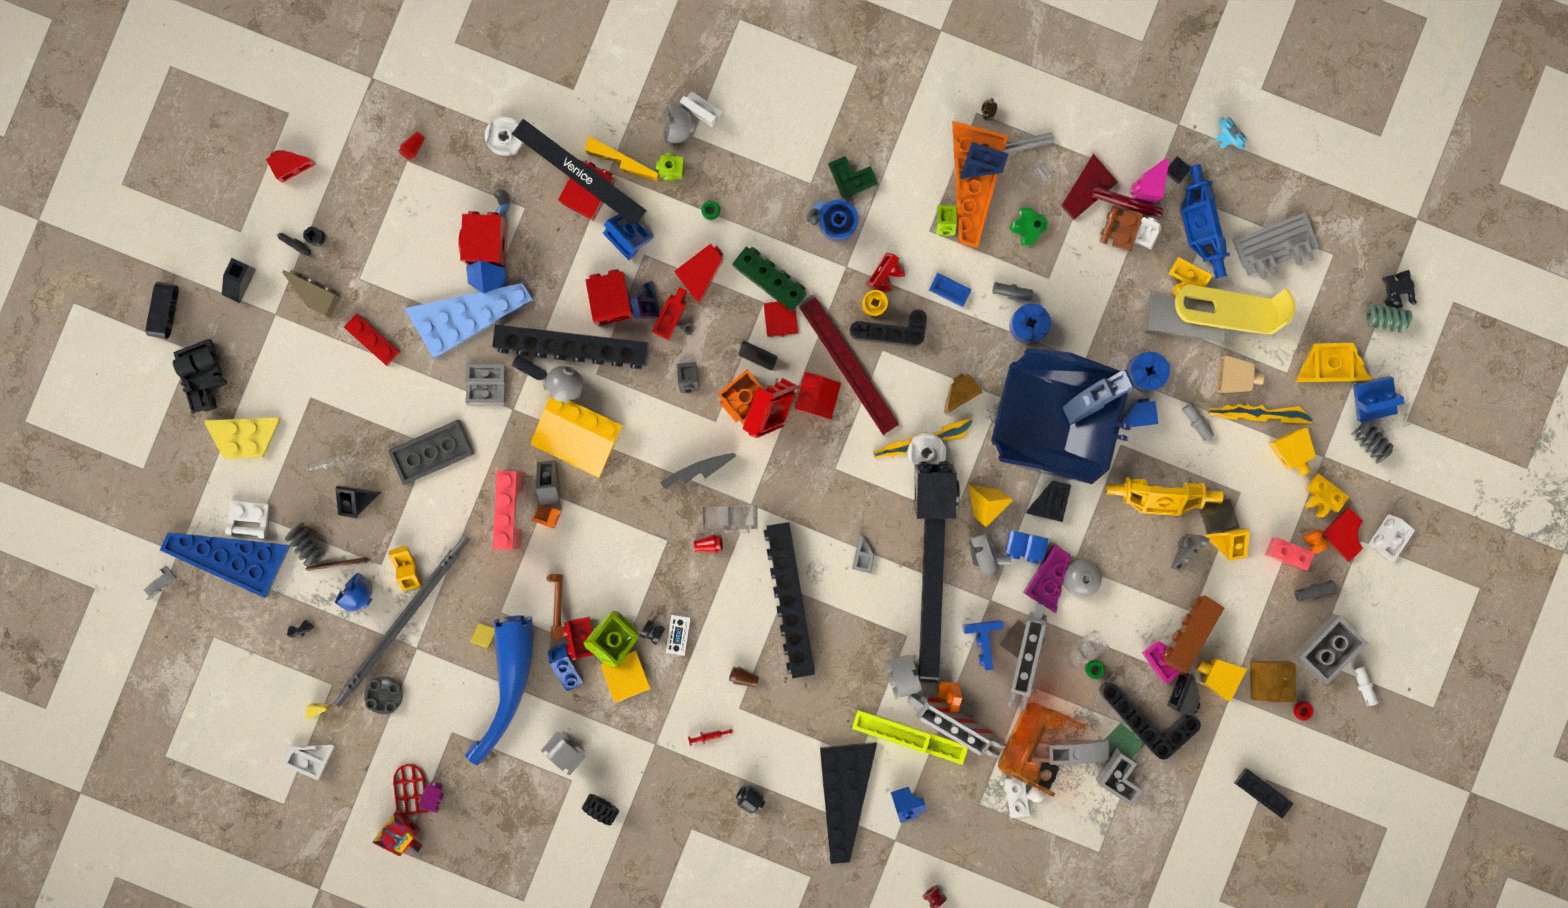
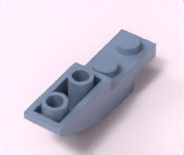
(1097, 396)

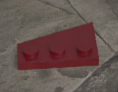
(1080, 195)

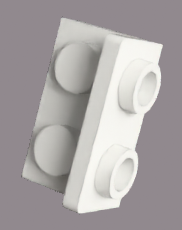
(701, 109)
(1391, 537)

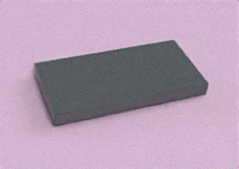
(431, 452)

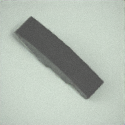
(705, 467)

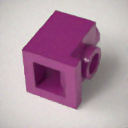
(431, 796)

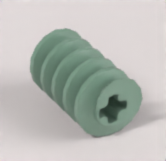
(1388, 317)

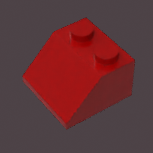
(817, 395)

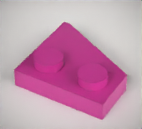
(1154, 656)

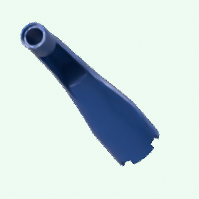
(514, 657)

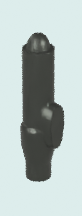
(294, 243)

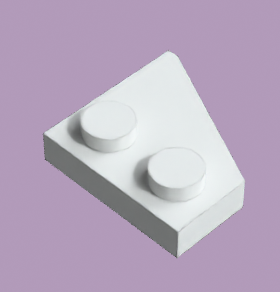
(309, 759)

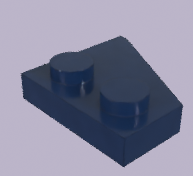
(983, 161)
(644, 302)

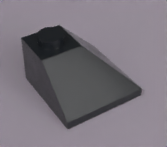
(1185, 695)

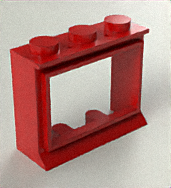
(770, 408)

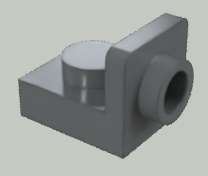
(687, 377)

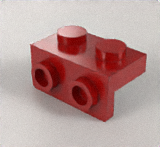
(577, 632)

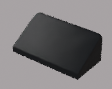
(757, 355)

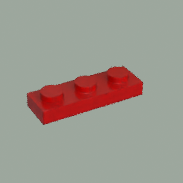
(372, 339)

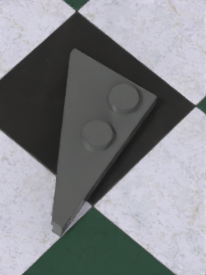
(1187, 548)

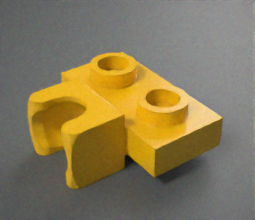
(1325, 496)

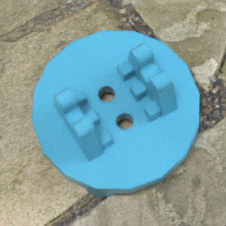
(1230, 134)

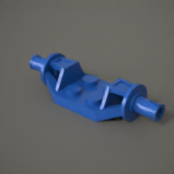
(1203, 223)

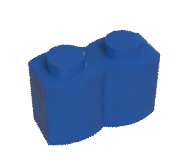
(1026, 545)

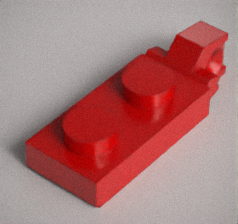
(670, 314)

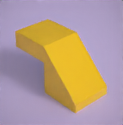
(406, 569)

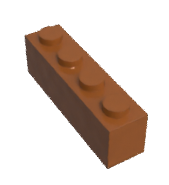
(1192, 634)

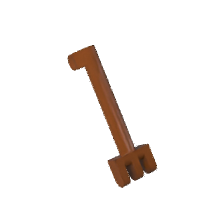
(557, 629)

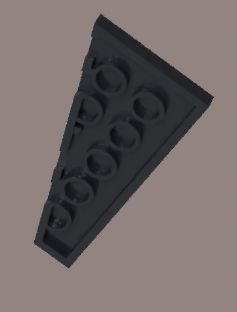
(845, 783)

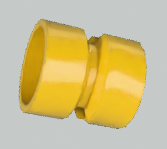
(874, 303)

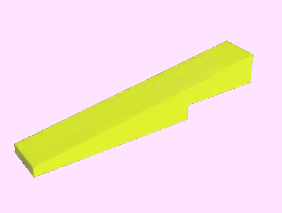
(910, 737)

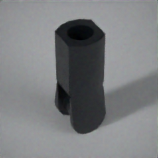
(529, 368)

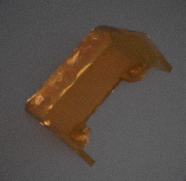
(1025, 740)

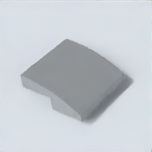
(485, 384)

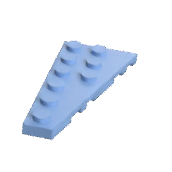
(456, 319)

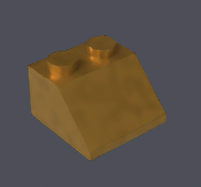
(1273, 681)

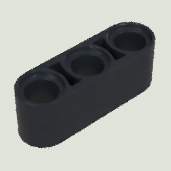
(162, 310)

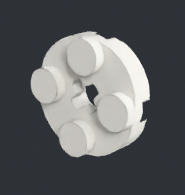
(495, 143)
(923, 441)

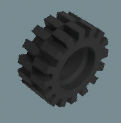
(600, 809)

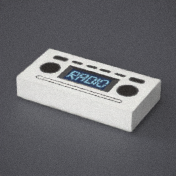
(678, 635)

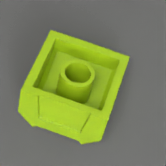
(612, 639)

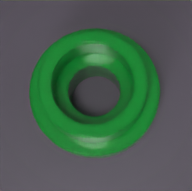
(710, 204)
(1095, 675)

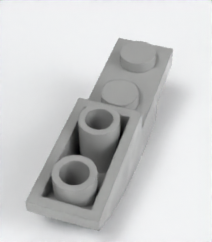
(1072, 752)

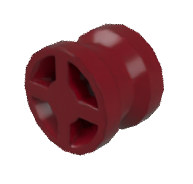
(934, 897)

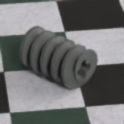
(1373, 441)
(304, 545)

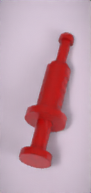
(708, 736)

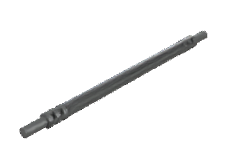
(401, 621)

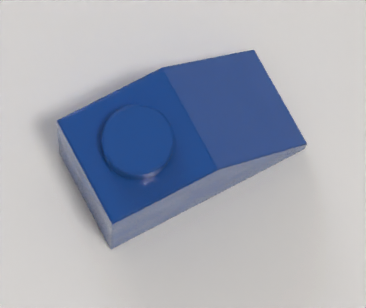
(1141, 414)

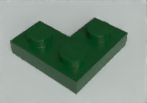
(849, 182)

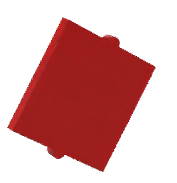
(779, 320)

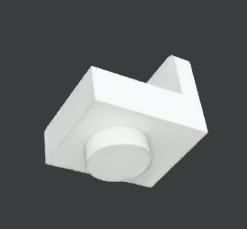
(1148, 232)

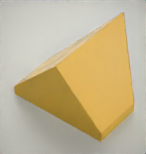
(987, 503)
(1232, 543)

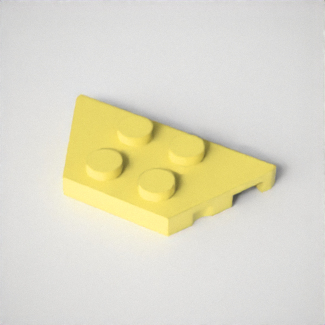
(242, 436)

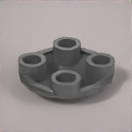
(383, 695)

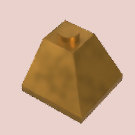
(961, 391)

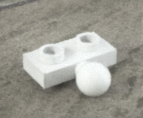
(1019, 798)

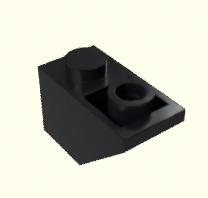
(236, 279)

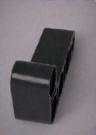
(886, 338)

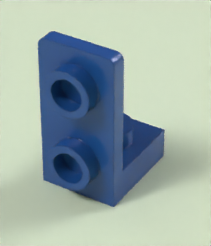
(564, 667)

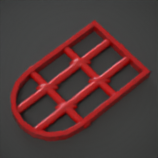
(404, 782)

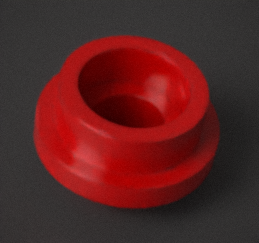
(1308, 710)

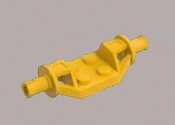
(1163, 499)

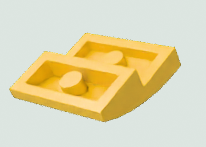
(627, 678)

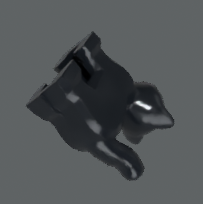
(1395, 288)

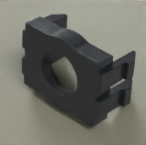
(1054, 770)

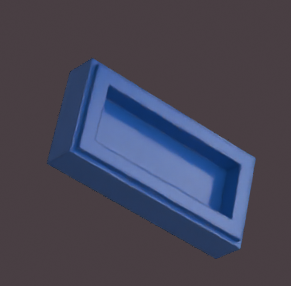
(949, 290)

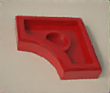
(1343, 534)

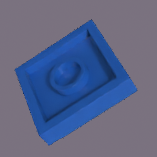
(626, 236)
(1376, 399)

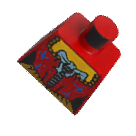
(398, 835)

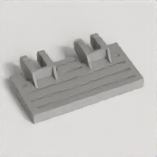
(1274, 245)

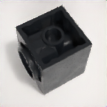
(935, 490)

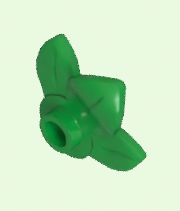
(1026, 226)

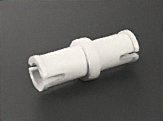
(1365, 686)

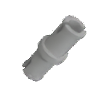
(1197, 421)

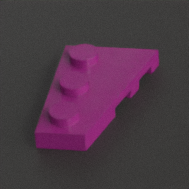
(1048, 579)

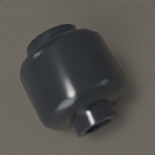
(750, 798)

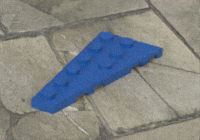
(240, 562)

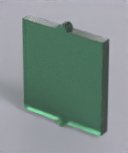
(1124, 740)

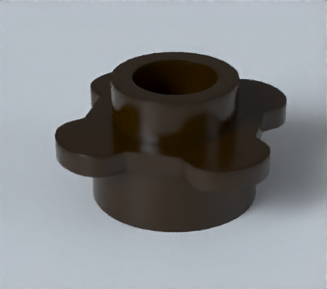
(989, 108)

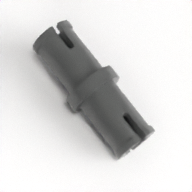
(1012, 291)
(1315, 590)

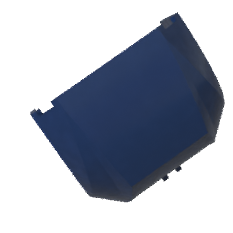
(1034, 429)

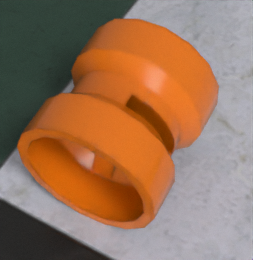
(1316, 541)

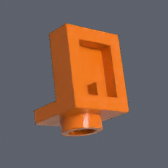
(952, 694)

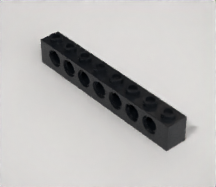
(503, 334)
(806, 666)

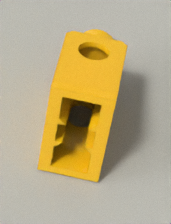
(1294, 450)
(1221, 676)

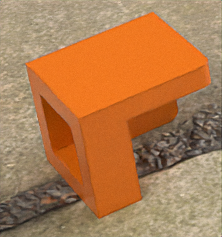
(547, 515)

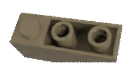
(314, 297)

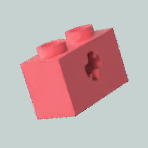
(1289, 554)

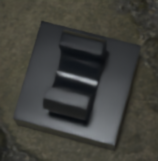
(1178, 170)

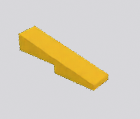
(627, 165)

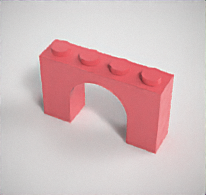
(505, 533)

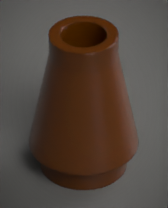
(743, 677)

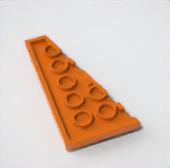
(973, 193)

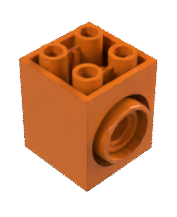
(738, 396)

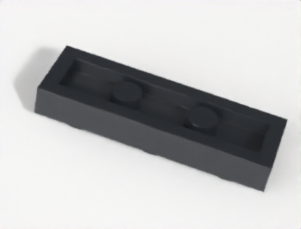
(1263, 793)

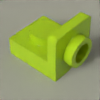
(946, 220)

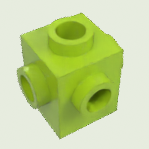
(675, 171)

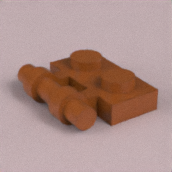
(1127, 229)

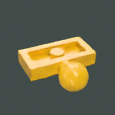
(1188, 274)

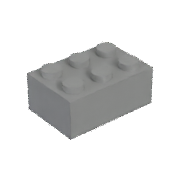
(1330, 649)

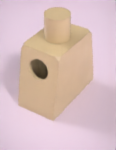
(1237, 376)

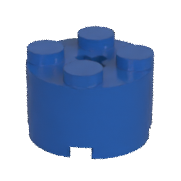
(845, 212)
(1035, 314)
(1158, 367)

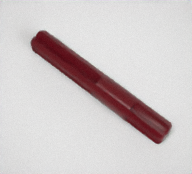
(1127, 202)

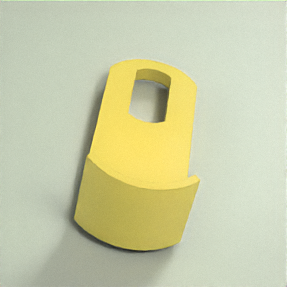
(1238, 310)

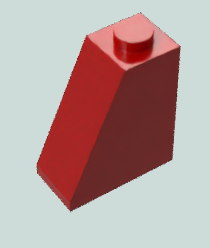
(700, 271)

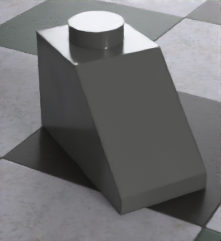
(547, 482)

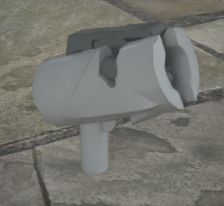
(984, 556)

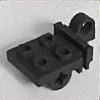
(199, 374)

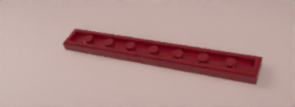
(849, 366)

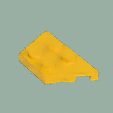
(1333, 364)

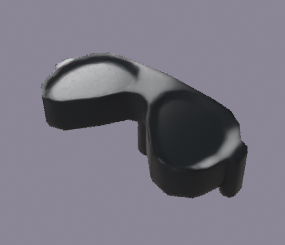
(305, 627)

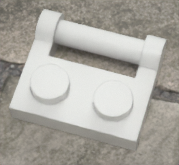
(250, 513)

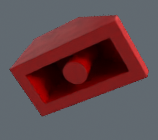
(288, 164)

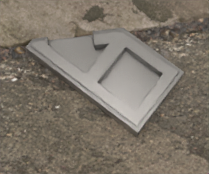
(863, 557)

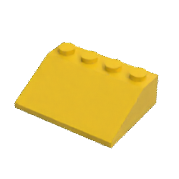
(576, 435)

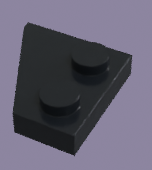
(1051, 502)

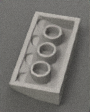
(1164, 319)

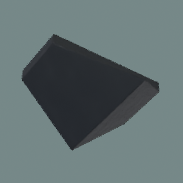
(353, 500)

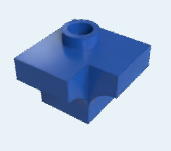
(907, 805)

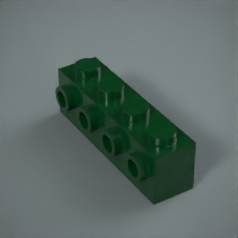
(769, 279)

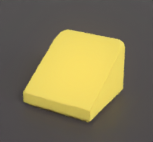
(483, 635)
(315, 709)

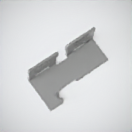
(163, 581)

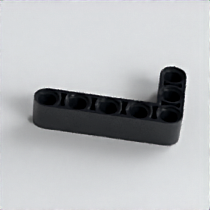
(1144, 725)

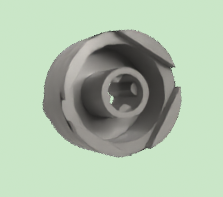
(903, 676)
(563, 752)

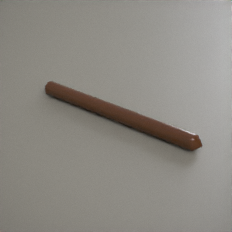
(338, 563)

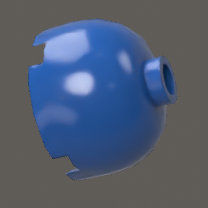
(355, 594)

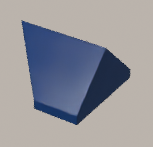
(486, 276)

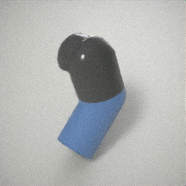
(503, 201)
(812, 215)

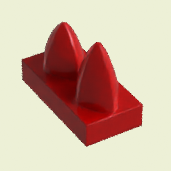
(888, 266)

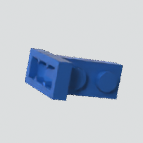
(982, 639)

